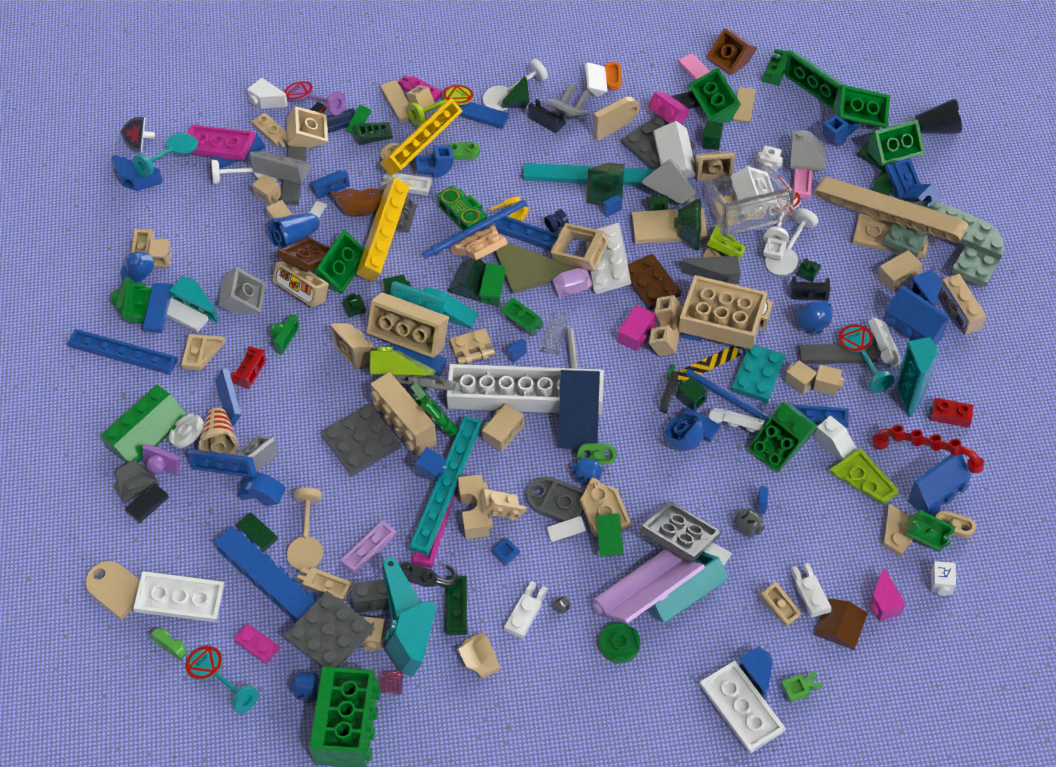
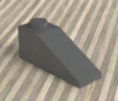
(716, 268)

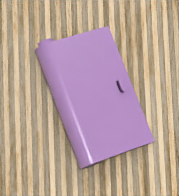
(645, 586)

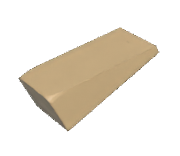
(746, 97)
(141, 240)
(779, 604)

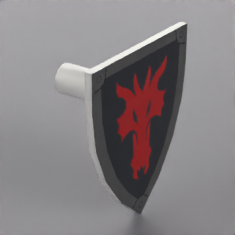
(134, 133)

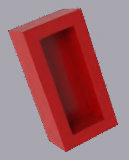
(952, 412)

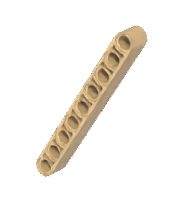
(891, 209)

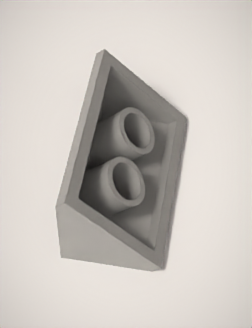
(280, 166)

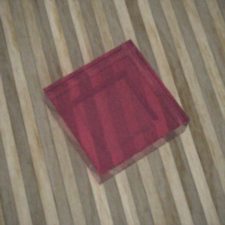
(391, 682)

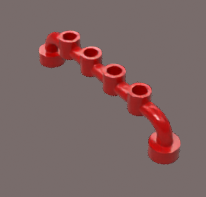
(880, 441)

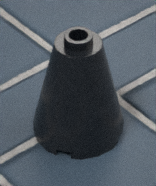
(941, 119)

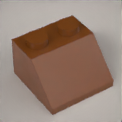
(731, 51)

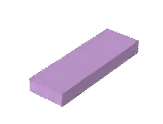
(368, 547)

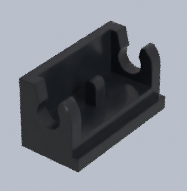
(545, 117)
(810, 290)

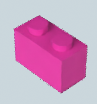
(668, 108)
(636, 328)

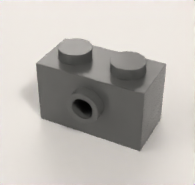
(370, 596)

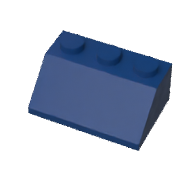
(915, 316)
(940, 484)

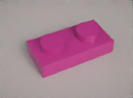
(256, 643)

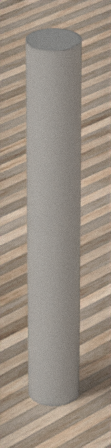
(572, 348)

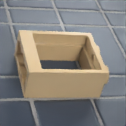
(594, 253)

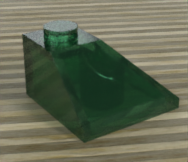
(605, 182)
(689, 224)

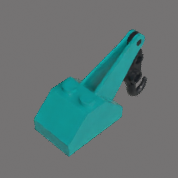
(411, 619)

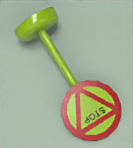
(459, 93)

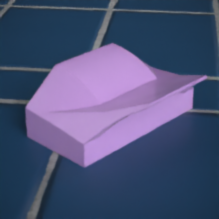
(572, 282)

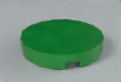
(619, 643)

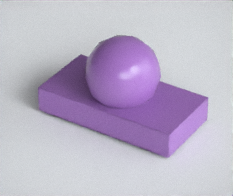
(160, 460)

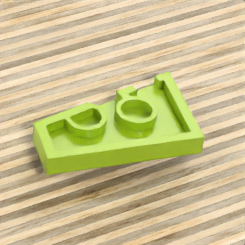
(865, 476)

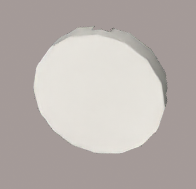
(187, 430)

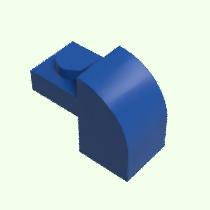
(839, 129)
(438, 163)
(263, 488)

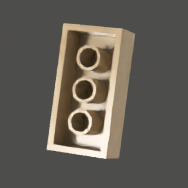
(407, 325)
(403, 414)

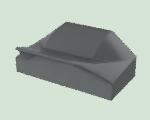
(133, 480)

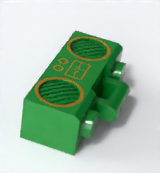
(461, 210)

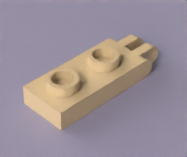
(270, 130)
(322, 581)

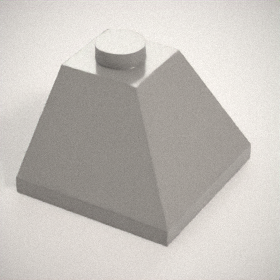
(807, 152)

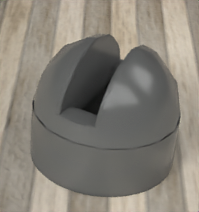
(561, 604)

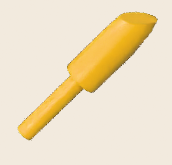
(506, 203)

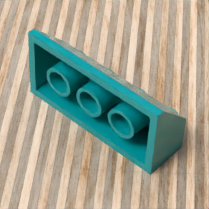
(916, 372)
(692, 590)

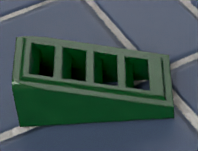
(369, 138)

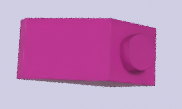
(886, 599)

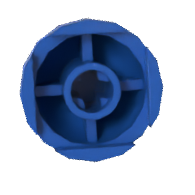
(814, 317)
(685, 432)

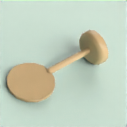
(306, 550)

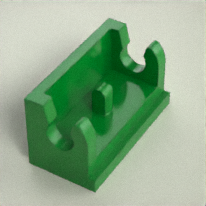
(776, 68)
(492, 284)
(136, 303)
(522, 316)
(929, 530)
(610, 535)

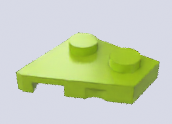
(725, 244)

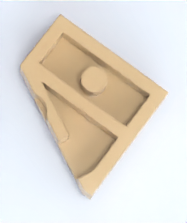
(200, 351)
(895, 531)

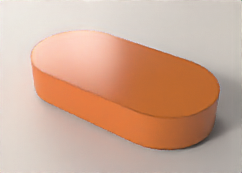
(613, 76)

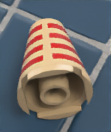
(218, 433)

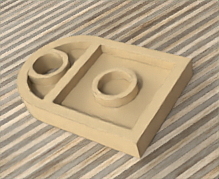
(614, 117)
(115, 590)

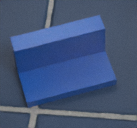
(330, 183)

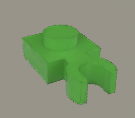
(799, 688)

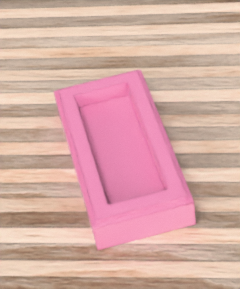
(693, 66)
(803, 182)

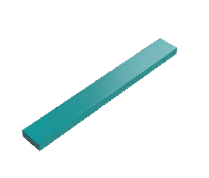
(577, 173)
(445, 486)

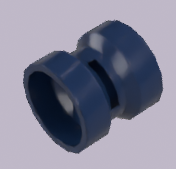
(556, 220)

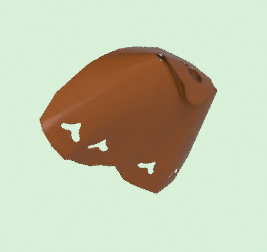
(360, 202)

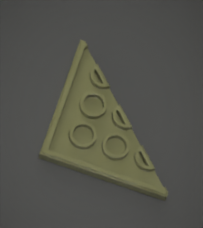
(527, 268)

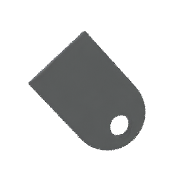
(559, 499)

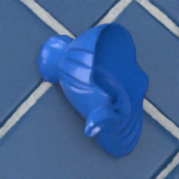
(137, 266)

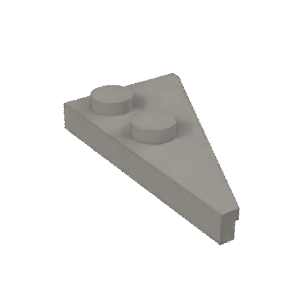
(428, 381)

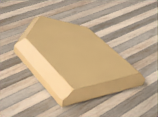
(602, 500)

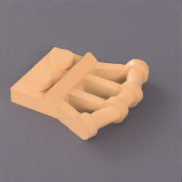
(480, 243)

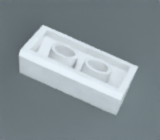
(674, 144)

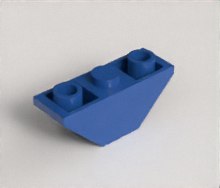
(131, 179)

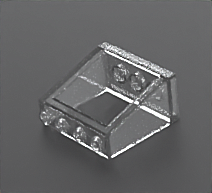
(751, 211)

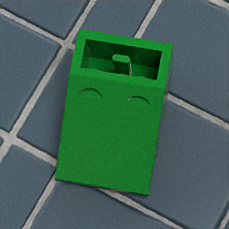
(782, 436)

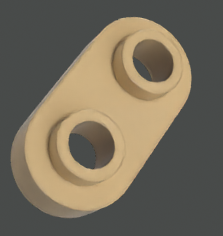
(958, 522)

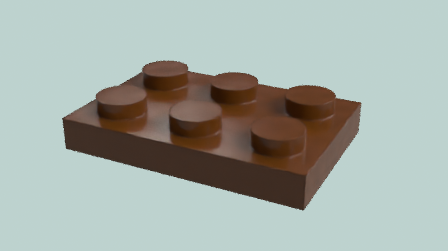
(304, 253)
(651, 281)

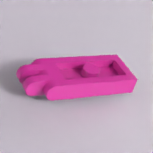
(408, 84)

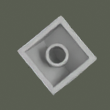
(261, 449)

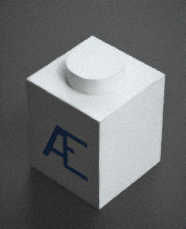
(943, 578)

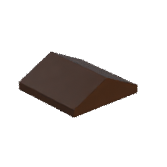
(842, 623)

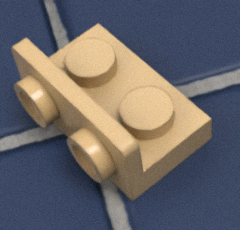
(501, 504)

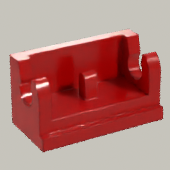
(249, 368)

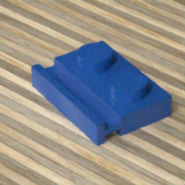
(902, 176)

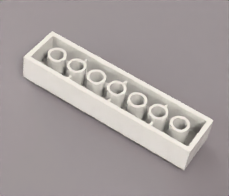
(519, 387)

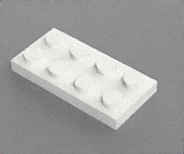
(612, 268)
(179, 596)
(742, 707)

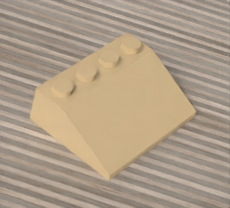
(722, 312)

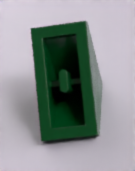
(518, 96)

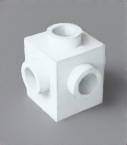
(770, 157)

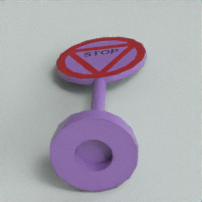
(300, 90)

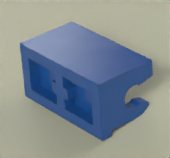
(923, 192)

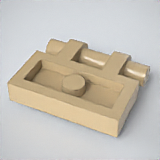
(471, 343)

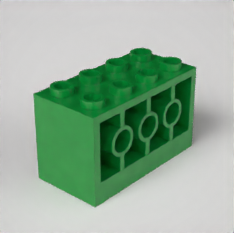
(345, 717)

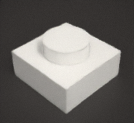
(774, 248)

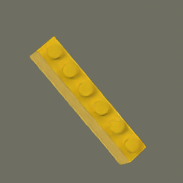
(421, 137)
(382, 229)

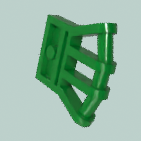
(429, 405)

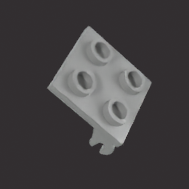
(562, 104)

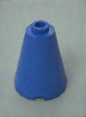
(291, 229)

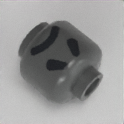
(749, 522)

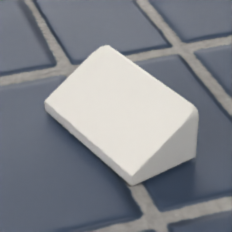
(596, 79)

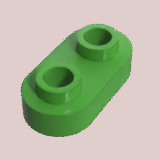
(465, 150)
(597, 452)
(163, 639)

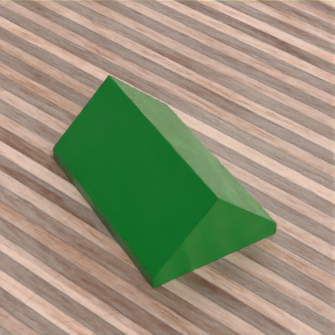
(715, 96)
(862, 106)
(896, 143)
(340, 262)

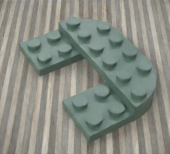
(981, 241)

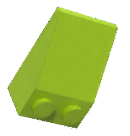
(396, 362)

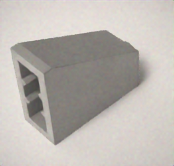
(671, 182)

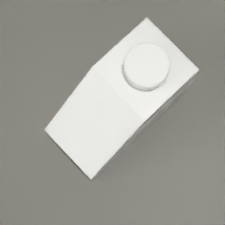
(266, 95)
(835, 438)

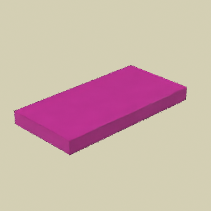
(221, 142)

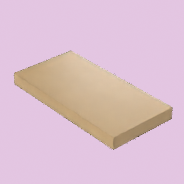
(659, 226)
(871, 232)

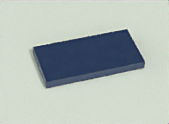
(578, 408)

